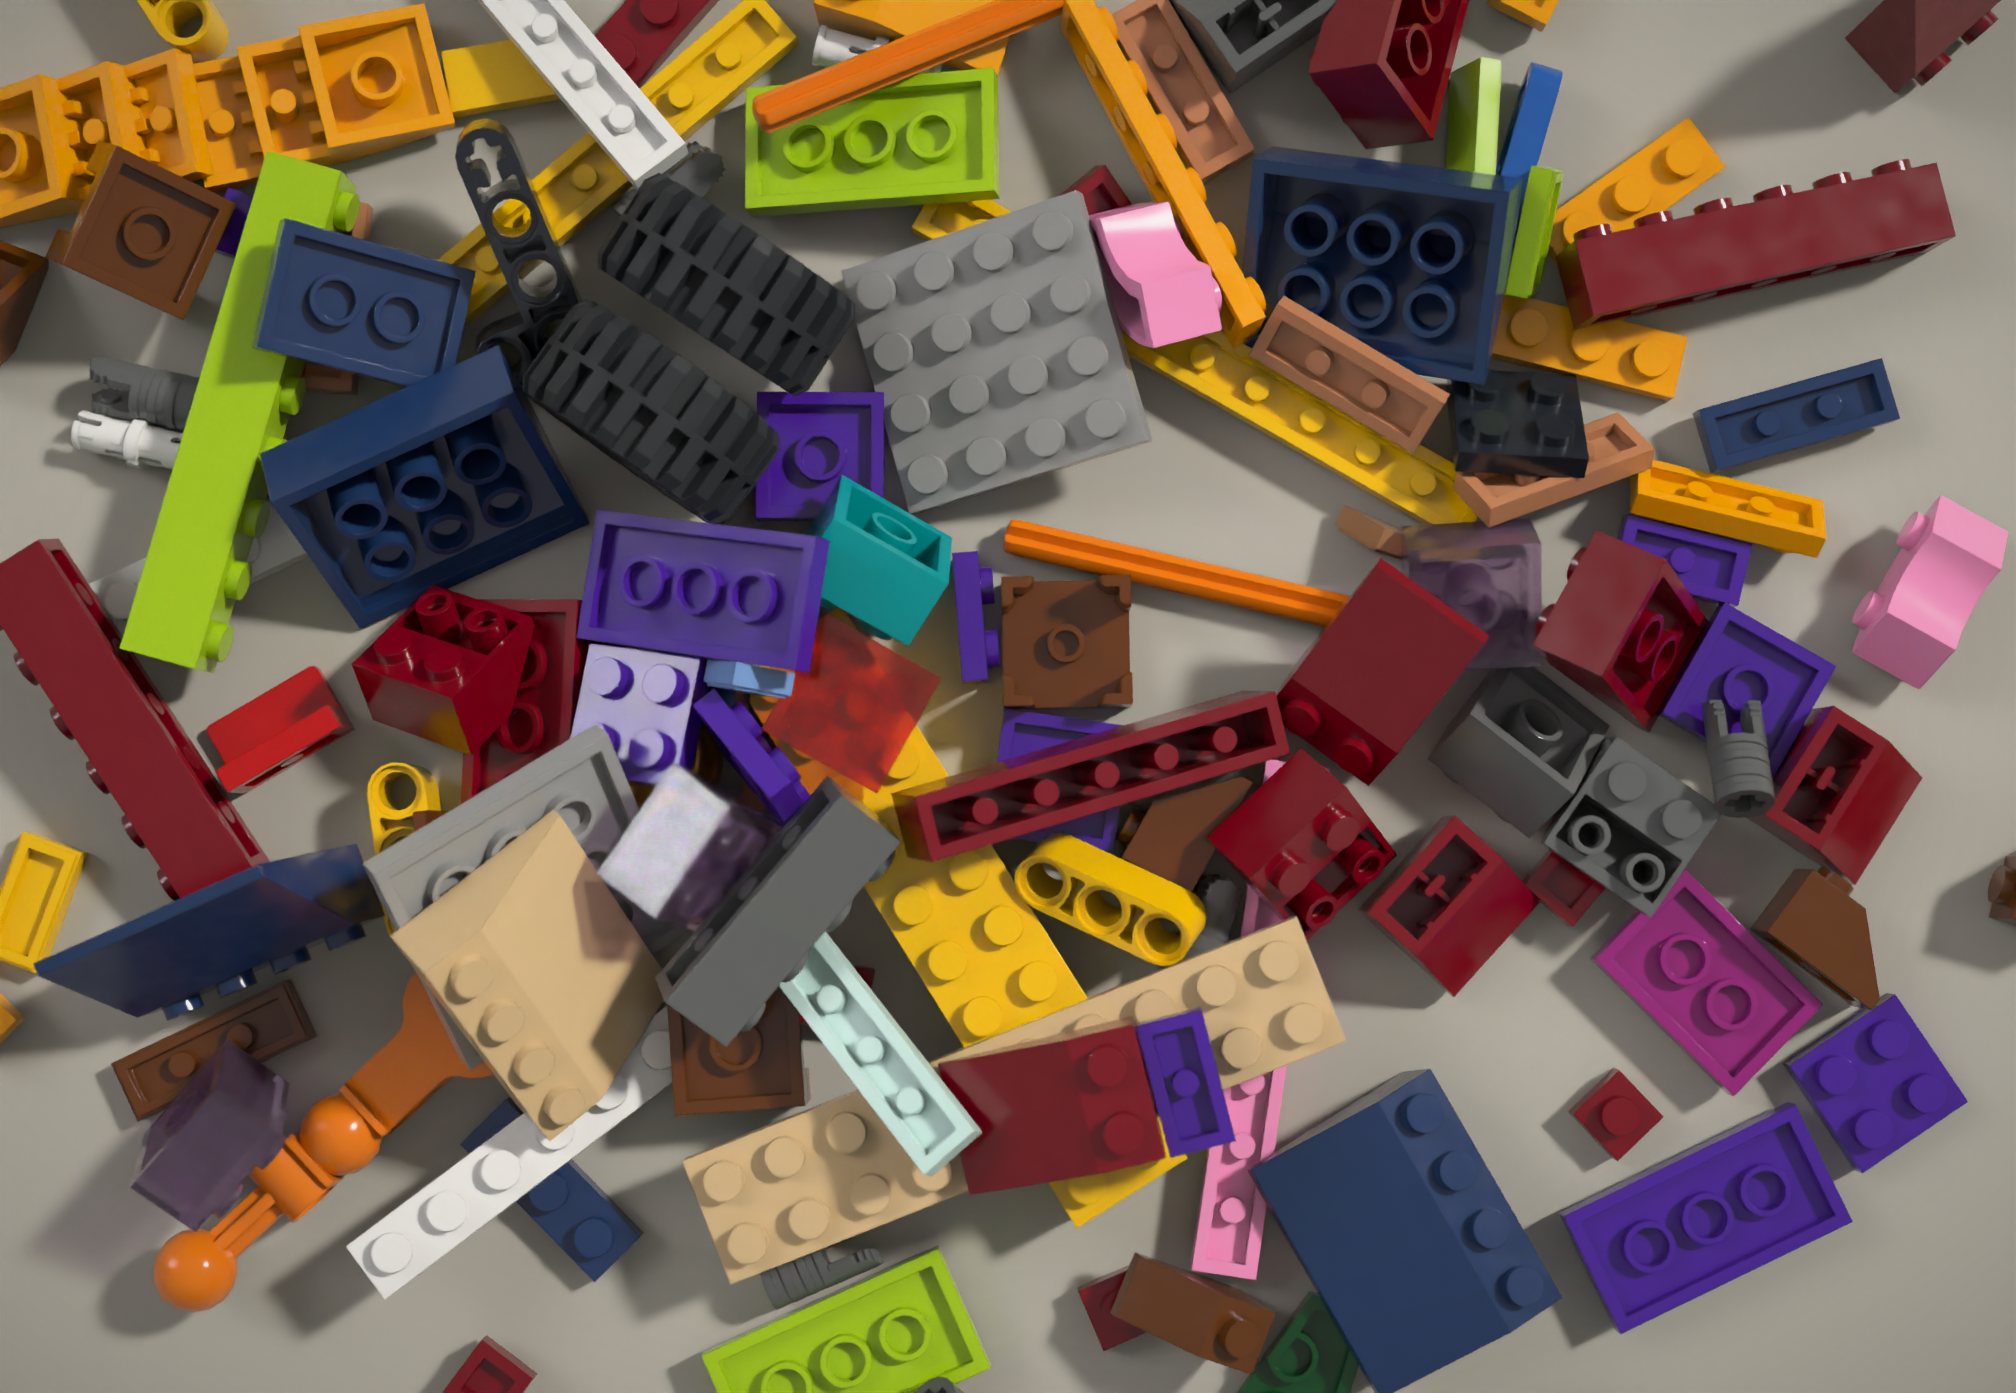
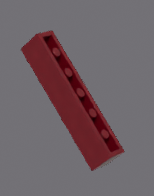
(1754, 244)
(120, 722)
(1089, 774)

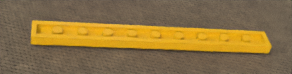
(1252, 392)

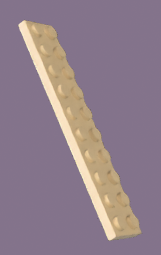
(846, 1173)

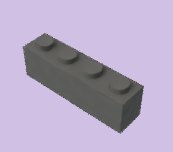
(778, 912)

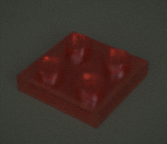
(853, 704)

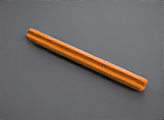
(898, 60)
(1172, 573)

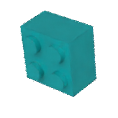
(880, 561)

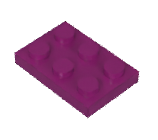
(1707, 983)

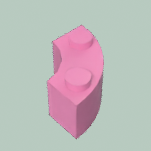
(1153, 277)
(1928, 591)

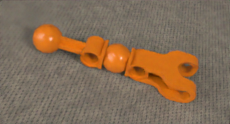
(334, 1140)

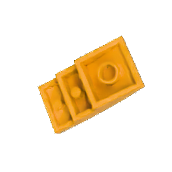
(323, 94)
(56, 123)

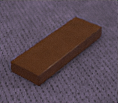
(258, 1025)

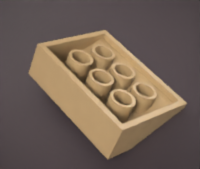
(539, 972)

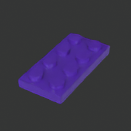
(704, 589)
(1705, 1217)

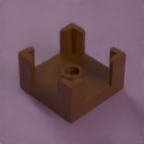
(143, 230)
(1066, 643)
(751, 1073)

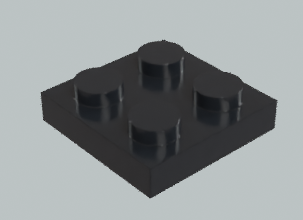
(1518, 425)

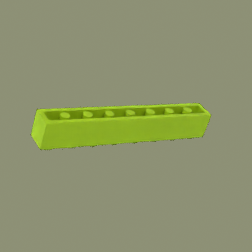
(236, 414)

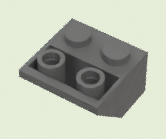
(1249, 35)
(1631, 826)

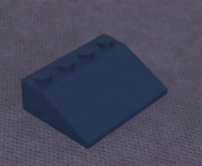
(1386, 253)
(423, 487)
(223, 935)
(1404, 1232)

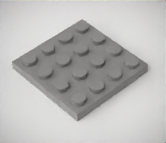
(997, 353)
(574, 779)

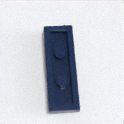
(1796, 415)
(568, 1206)

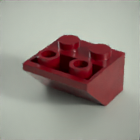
(446, 669)
(1838, 792)
(1303, 843)
(1450, 903)

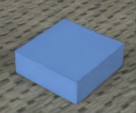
(749, 678)

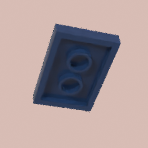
(361, 306)

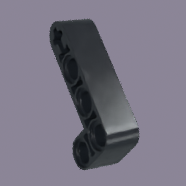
(515, 245)

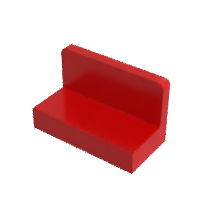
(277, 730)

